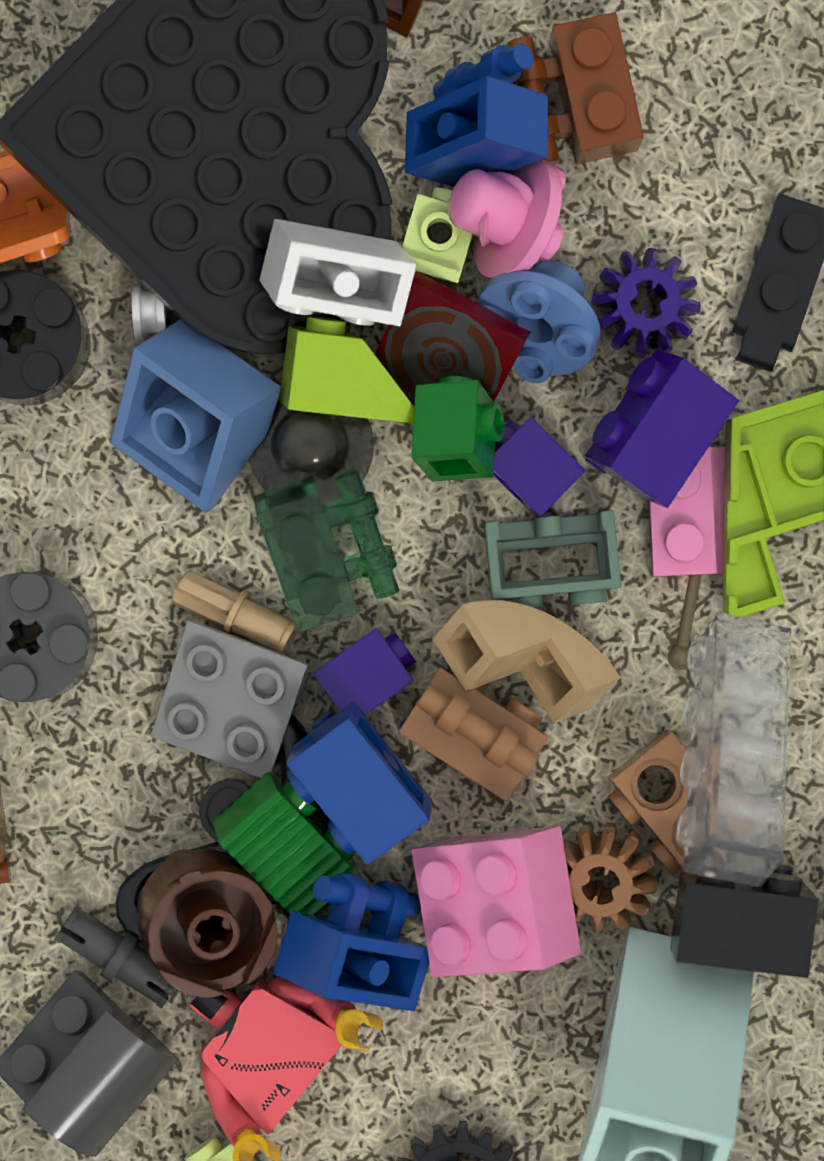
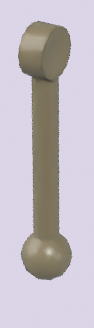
(678, 654)

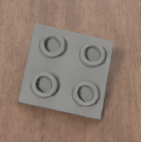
(229, 699)

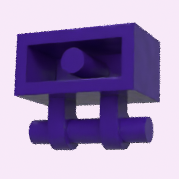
(660, 427)

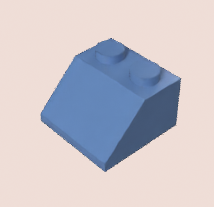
(192, 413)

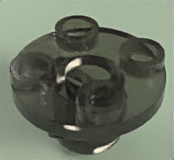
(312, 445)

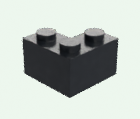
(745, 924)

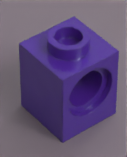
(534, 466)
(367, 671)

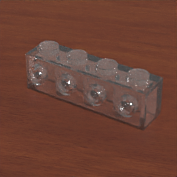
(736, 750)

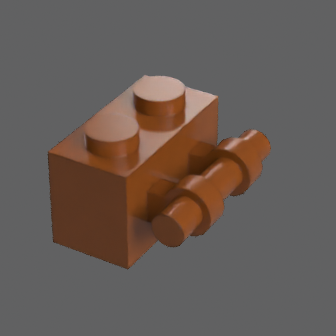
(593, 88)

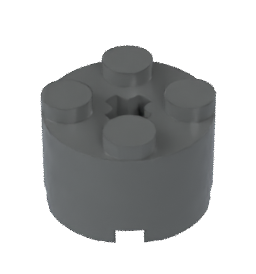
(66, 640)

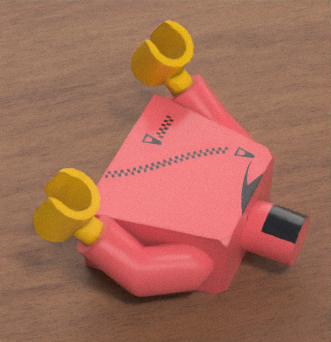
(269, 1055)

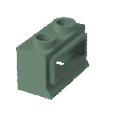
(554, 532)

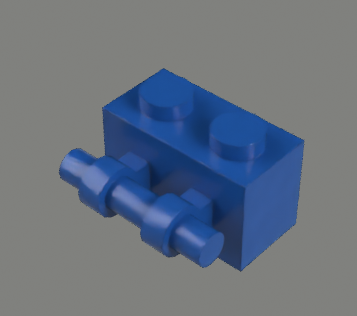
(478, 120)
(357, 783)
(353, 959)

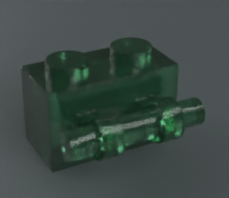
(307, 553)

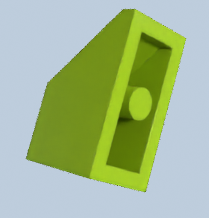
(338, 375)

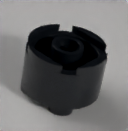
(60, 345)

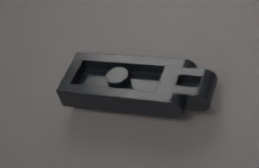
(780, 282)

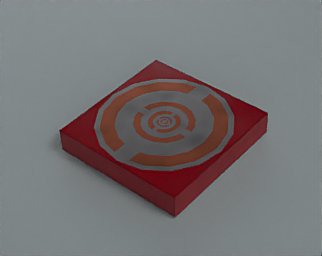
(448, 337)

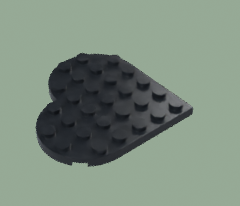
(200, 126)

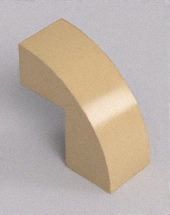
(506, 637)

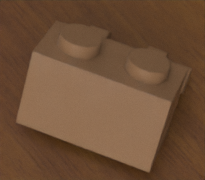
(476, 733)

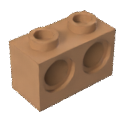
(660, 814)

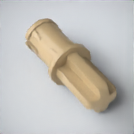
(234, 612)

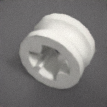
(148, 313)

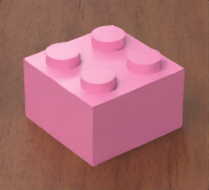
(496, 902)

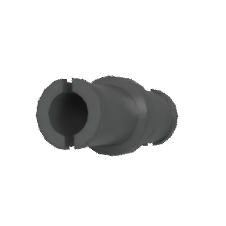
(115, 955)

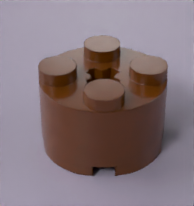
(218, 954)

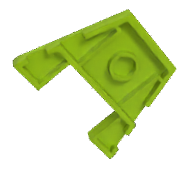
(769, 489)

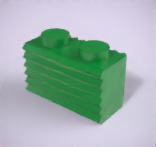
(282, 843)

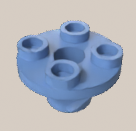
(554, 310)

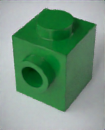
(455, 429)

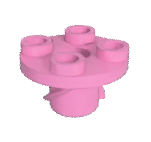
(510, 215)

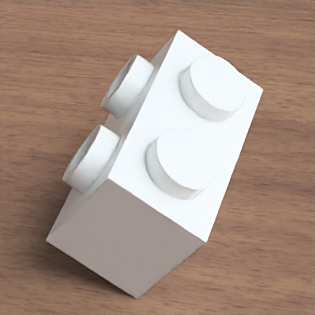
(337, 273)

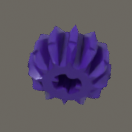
(665, 313)

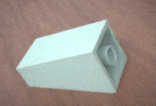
(668, 1058)

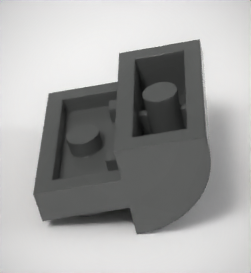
(84, 1066)

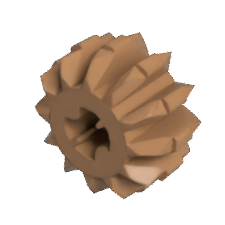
(629, 883)

